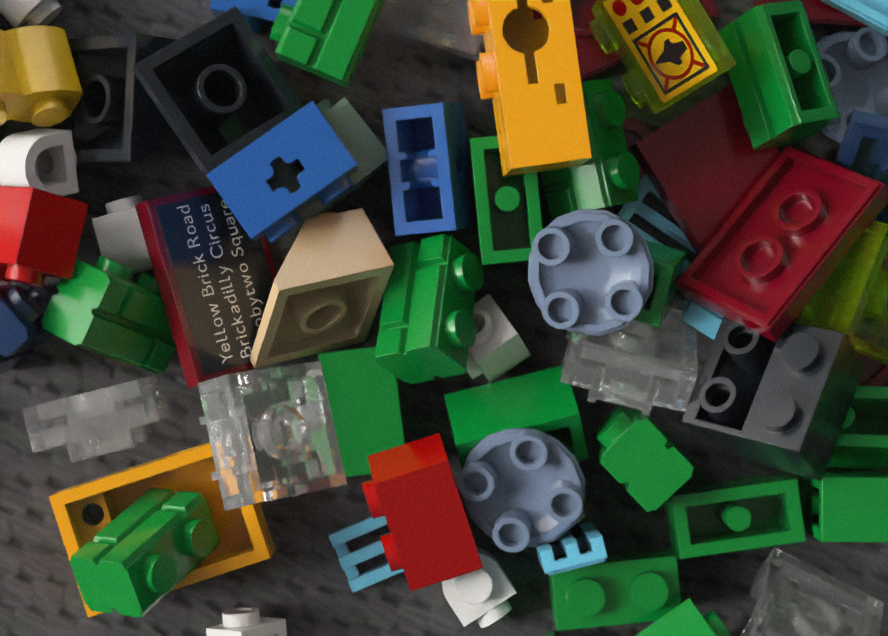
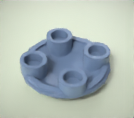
(855, 74)
(590, 272)
(522, 488)

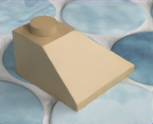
(324, 289)

